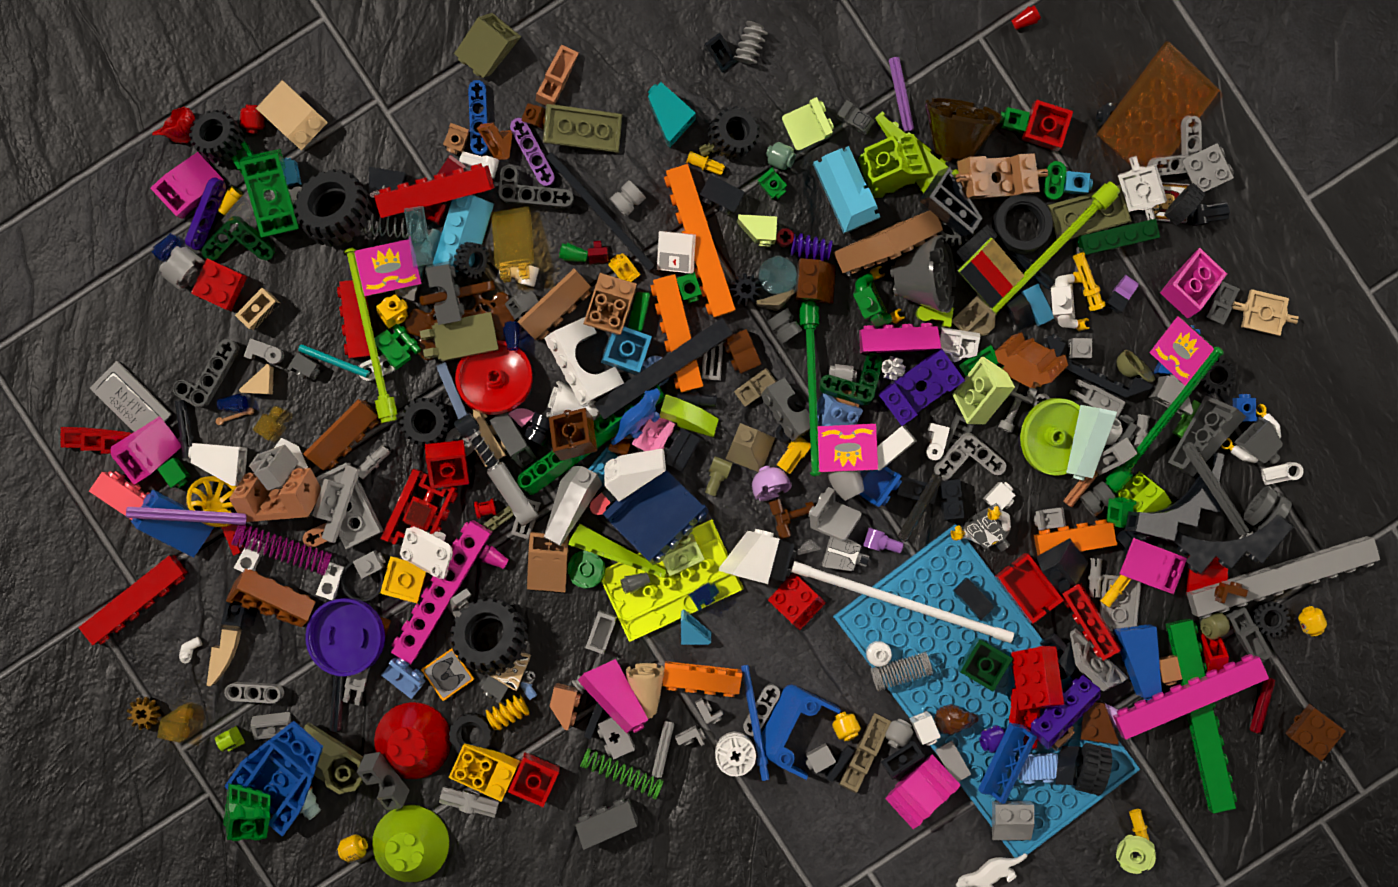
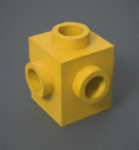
(392, 310)

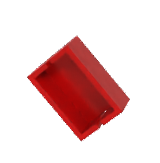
(1029, 588)
(1037, 678)

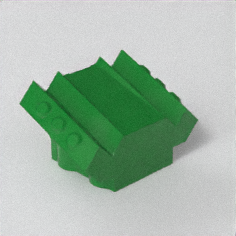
(246, 813)

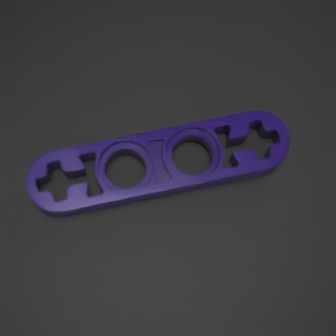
(203, 212)

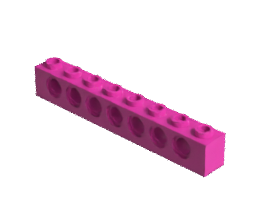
(409, 652)

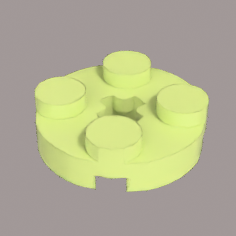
(1136, 844)

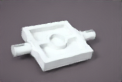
(1142, 188)

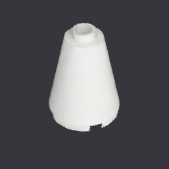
(564, 399)

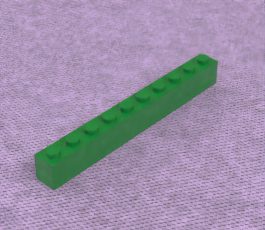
(1202, 722)

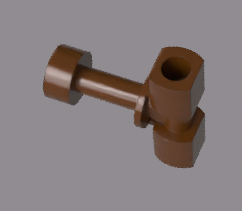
(783, 516)

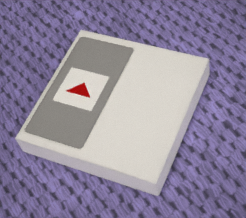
(676, 252)

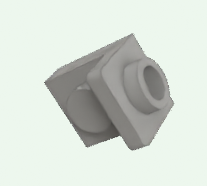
(459, 602)
(705, 709)
(687, 736)

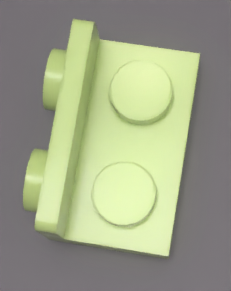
(683, 556)

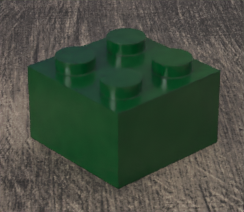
(984, 664)

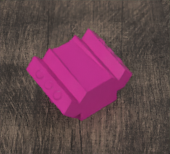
(922, 791)

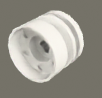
(741, 744)

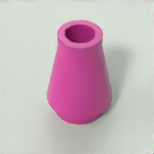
(492, 556)

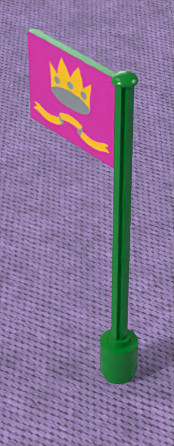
(1189, 360)
(839, 446)

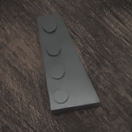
(1207, 431)

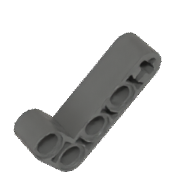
(537, 192)
(210, 370)

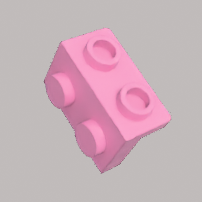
(654, 434)

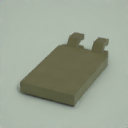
(462, 338)

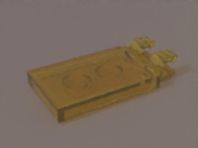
(513, 242)

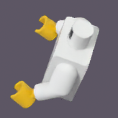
(1064, 302)

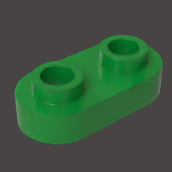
(1054, 181)

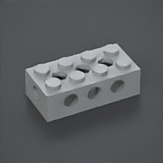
(360, 509)

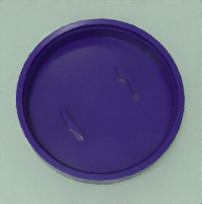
(345, 637)

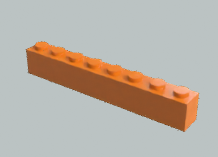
(706, 258)

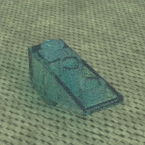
(418, 236)

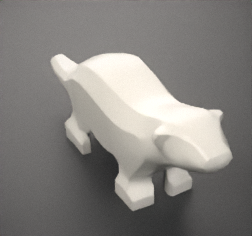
(991, 872)

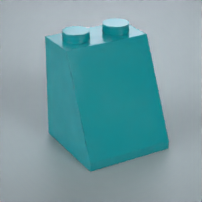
(670, 113)

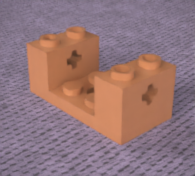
(292, 501)

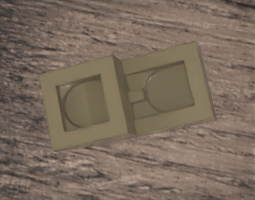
(754, 387)

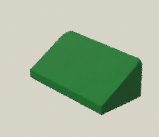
(639, 311)

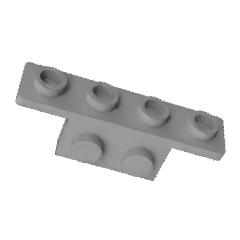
(334, 502)

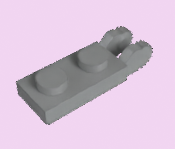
(1098, 398)
(358, 683)

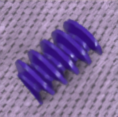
(811, 247)

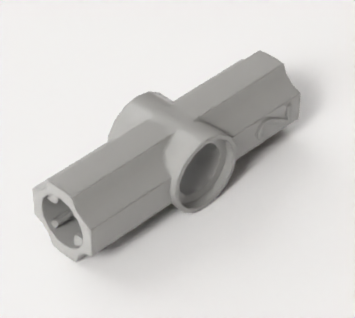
(469, 801)

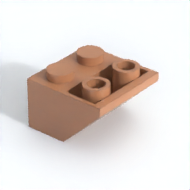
(563, 702)

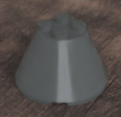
(926, 275)

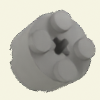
(182, 268)

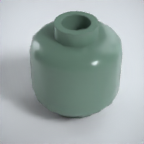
(781, 156)

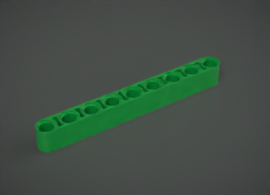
(555, 469)

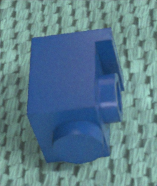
(1251, 402)

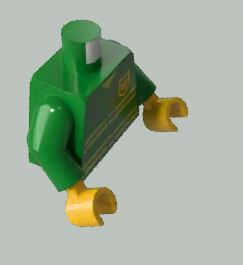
(870, 300)

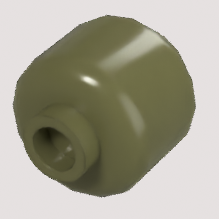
(1215, 625)

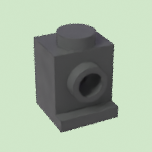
(521, 304)
(304, 366)
(493, 688)

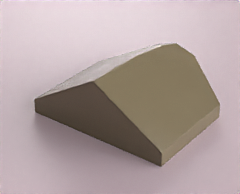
(775, 302)
(975, 317)

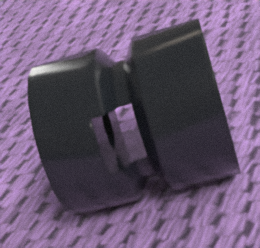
(539, 430)
(1125, 538)

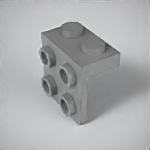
(1208, 168)
(833, 517)

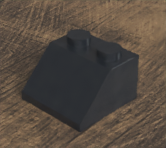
(1063, 565)

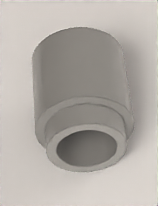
(843, 371)

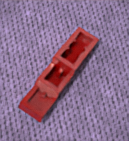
(91, 438)

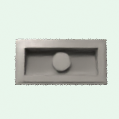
(269, 725)

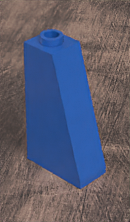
(1141, 658)

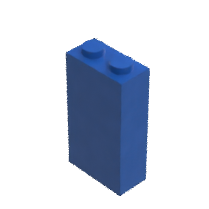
(181, 535)

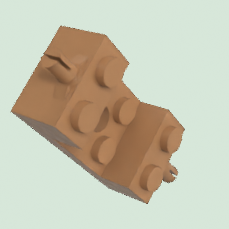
(1014, 176)

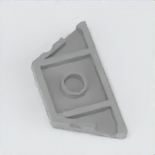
(1102, 673)

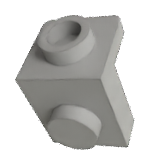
(1050, 518)
(369, 563)

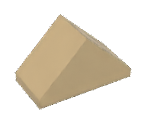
(261, 382)

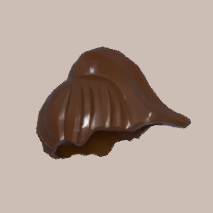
(952, 719)

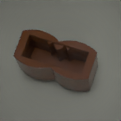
(742, 351)

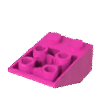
(185, 184)
(145, 450)
(1153, 566)

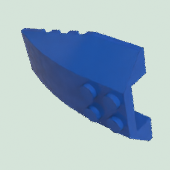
(283, 770)

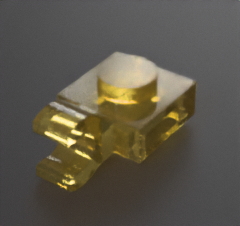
(267, 424)

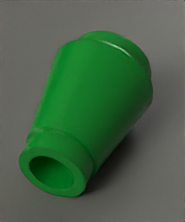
(572, 253)

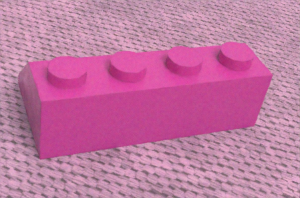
(899, 339)

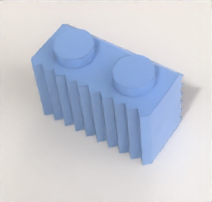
(1039, 767)

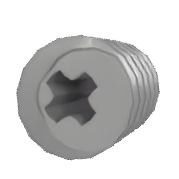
(750, 43)

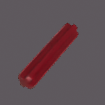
(1262, 705)

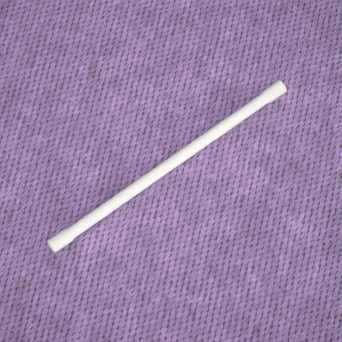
(996, 632)

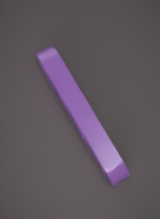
(534, 151)

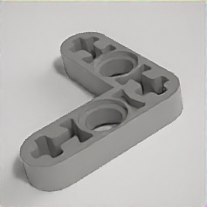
(1186, 151)
(966, 451)

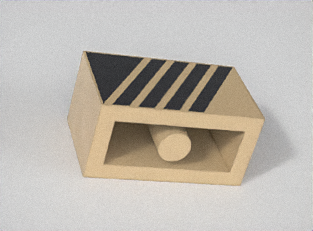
(257, 309)

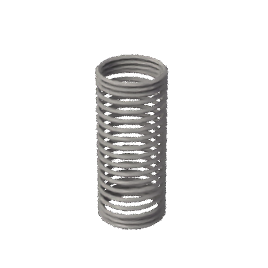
(877, 676)

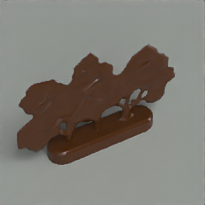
(421, 321)

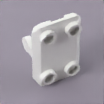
(427, 551)

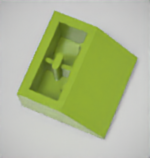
(1146, 493)

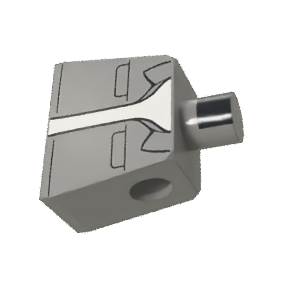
(843, 555)

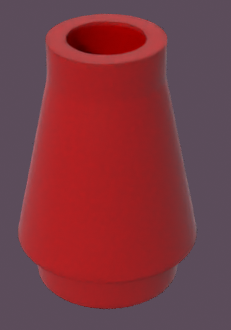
(1026, 17)

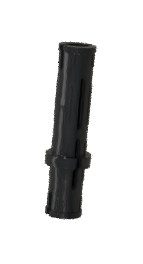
(181, 406)

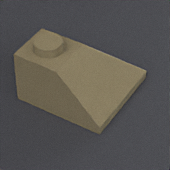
(750, 447)

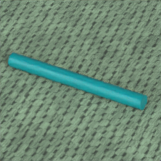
(334, 361)

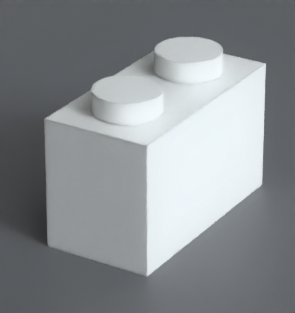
(925, 728)

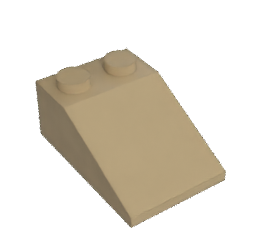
(291, 115)

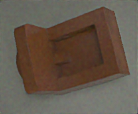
(534, 115)
(1234, 588)

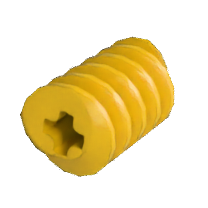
(512, 709)

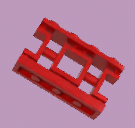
(403, 506)

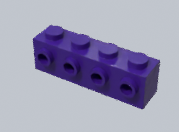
(1059, 719)

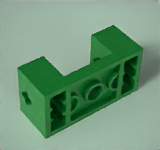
(264, 173)

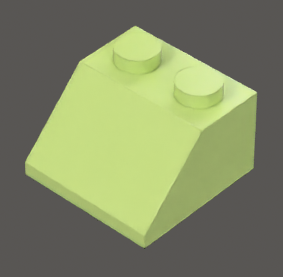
(759, 228)

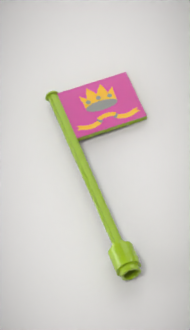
(376, 272)

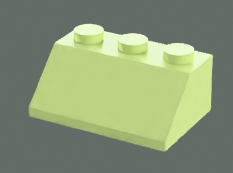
(982, 391)

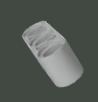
(245, 692)

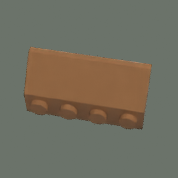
(555, 305)

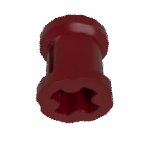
(789, 234)

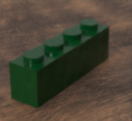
(1118, 237)

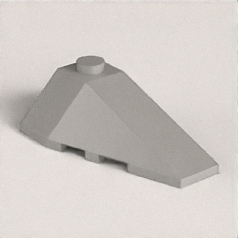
(571, 500)

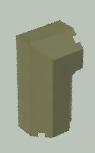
(336, 763)

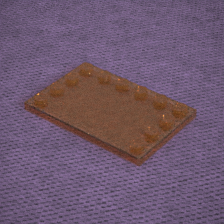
(1152, 110)

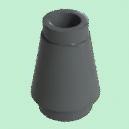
(634, 582)

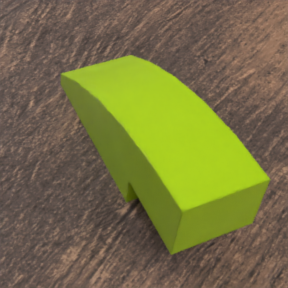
(688, 416)

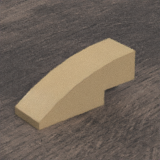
(222, 655)

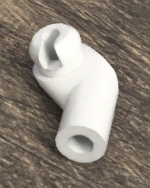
(187, 649)

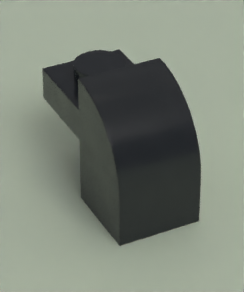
(1064, 652)

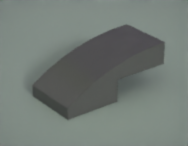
(1222, 302)

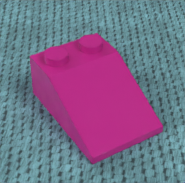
(1193, 283)

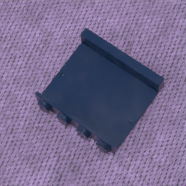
(656, 516)

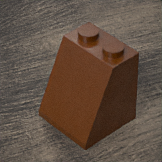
(815, 281)

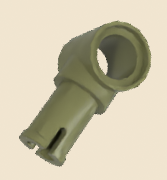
(718, 471)

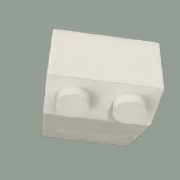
(633, 471)

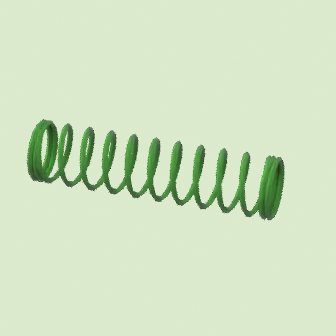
(584, 765)

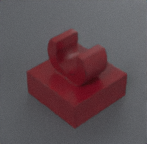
(598, 254)

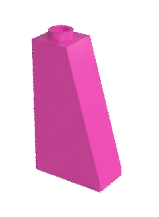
(614, 694)

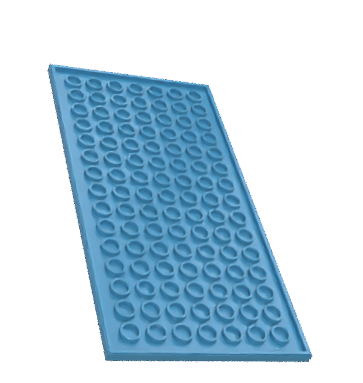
(930, 580)

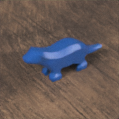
(638, 416)

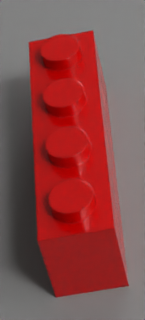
(353, 326)

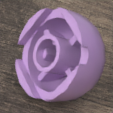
(769, 483)

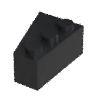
(950, 203)

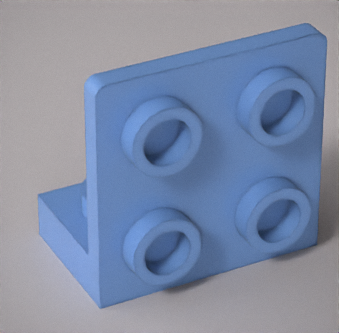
(836, 413)
(404, 677)

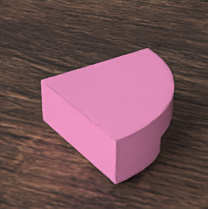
(521, 416)

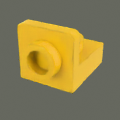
(623, 268)

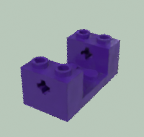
(906, 400)

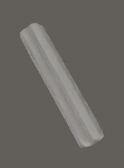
(663, 749)

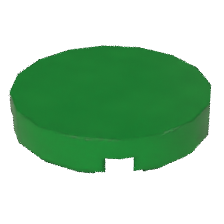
(586, 569)

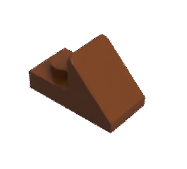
(497, 142)

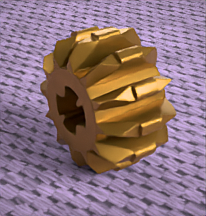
(151, 714)

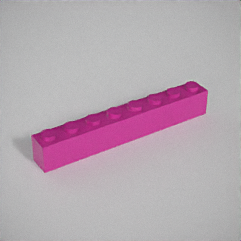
(1190, 697)

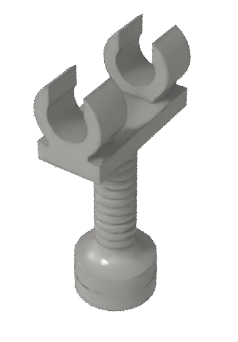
(1007, 424)

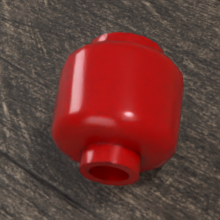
(251, 119)

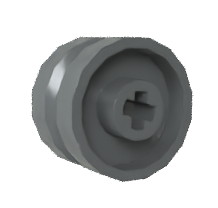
(1266, 507)

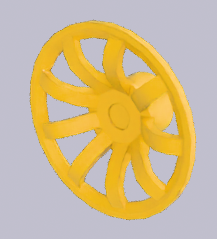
(210, 502)

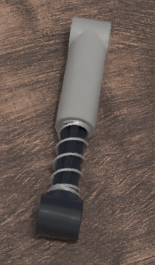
(498, 472)

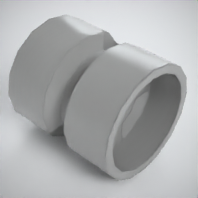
(627, 198)

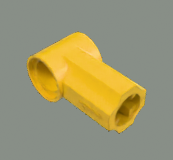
(795, 451)

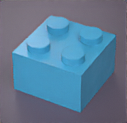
(627, 350)

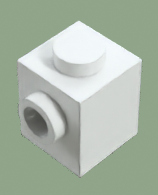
(1001, 495)

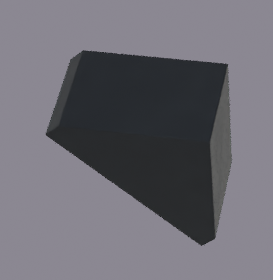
(719, 52)
(1020, 311)

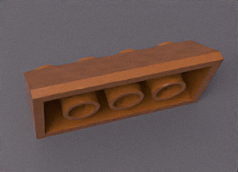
(342, 435)

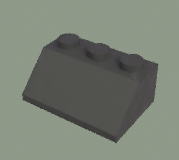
(606, 823)

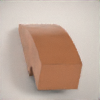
(556, 76)

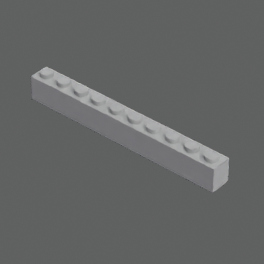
(1288, 575)

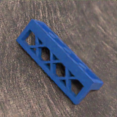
(1005, 759)

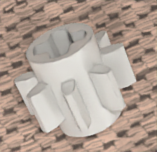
(893, 368)

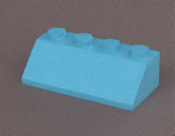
(465, 222)

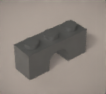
(449, 309)
(794, 423)
(376, 769)

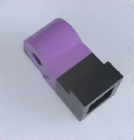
(1121, 294)

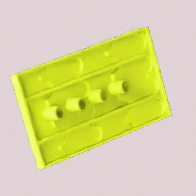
(666, 597)

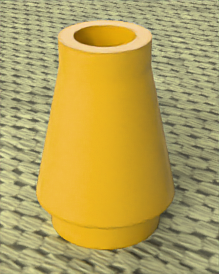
(231, 197)

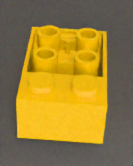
(484, 770)

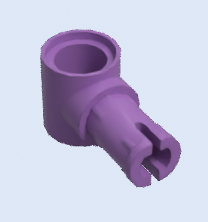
(878, 540)

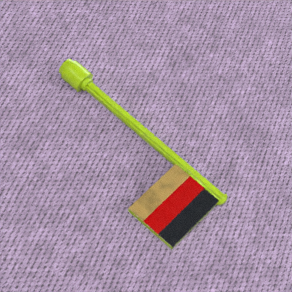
(999, 279)

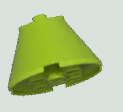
(410, 843)

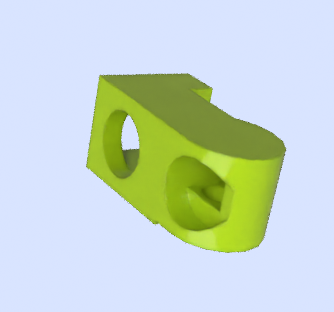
(925, 314)
(229, 739)

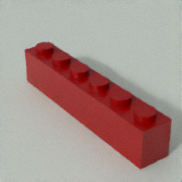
(434, 191)
(133, 599)

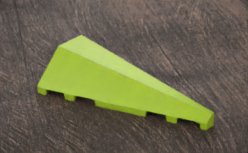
(933, 164)
(595, 543)

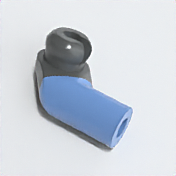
(526, 684)

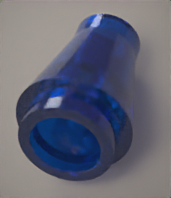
(164, 248)
(512, 335)
(233, 403)

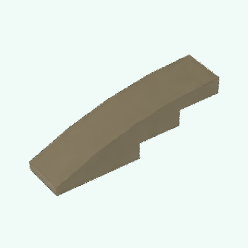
(865, 753)

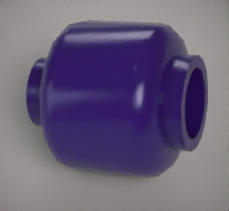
(991, 738)

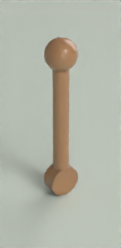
(219, 421)

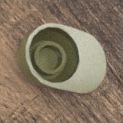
(1132, 366)

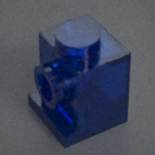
(704, 594)

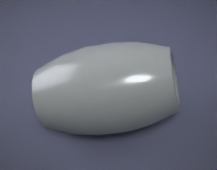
(846, 483)

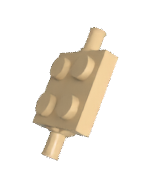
(1265, 312)

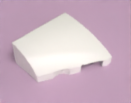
(959, 343)

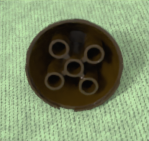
(959, 127)

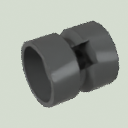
(784, 325)
(1098, 499)

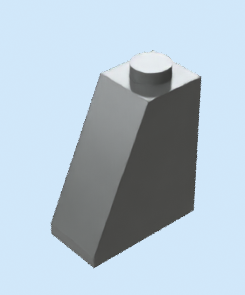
(513, 440)

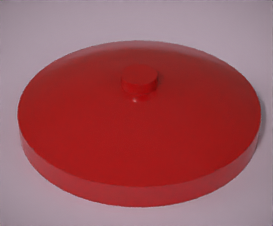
(494, 380)

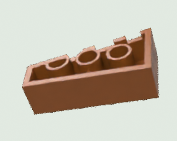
(271, 598)

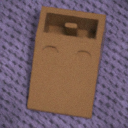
(610, 304)
(547, 564)

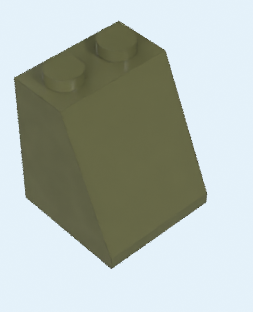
(486, 44)

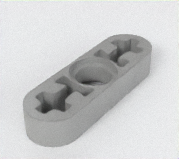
(773, 700)

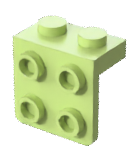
(808, 124)

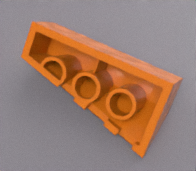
(702, 677)

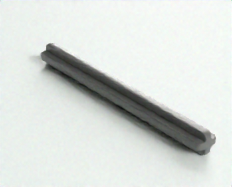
(1216, 489)

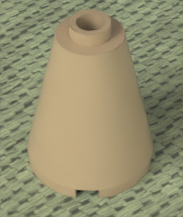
(646, 684)

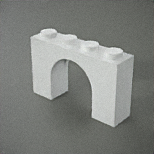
(584, 385)

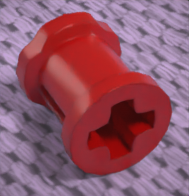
(485, 508)

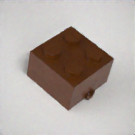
(572, 434)
(1315, 732)

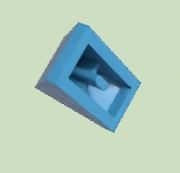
(693, 631)

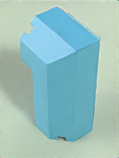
(846, 190)

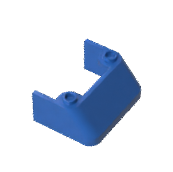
(782, 720)

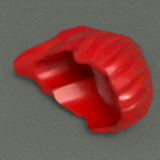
(178, 126)

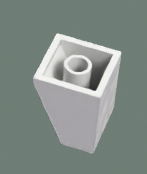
(221, 461)
(752, 556)

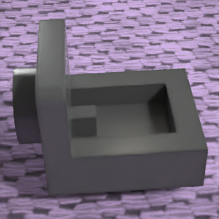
(1128, 429)

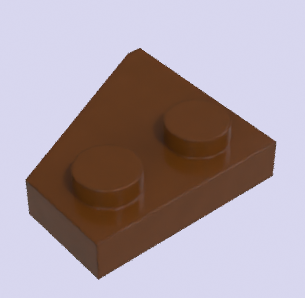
(1098, 725)

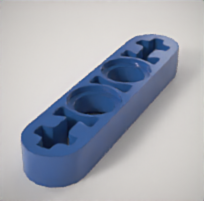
(475, 118)

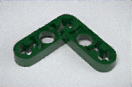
(239, 234)
(862, 386)

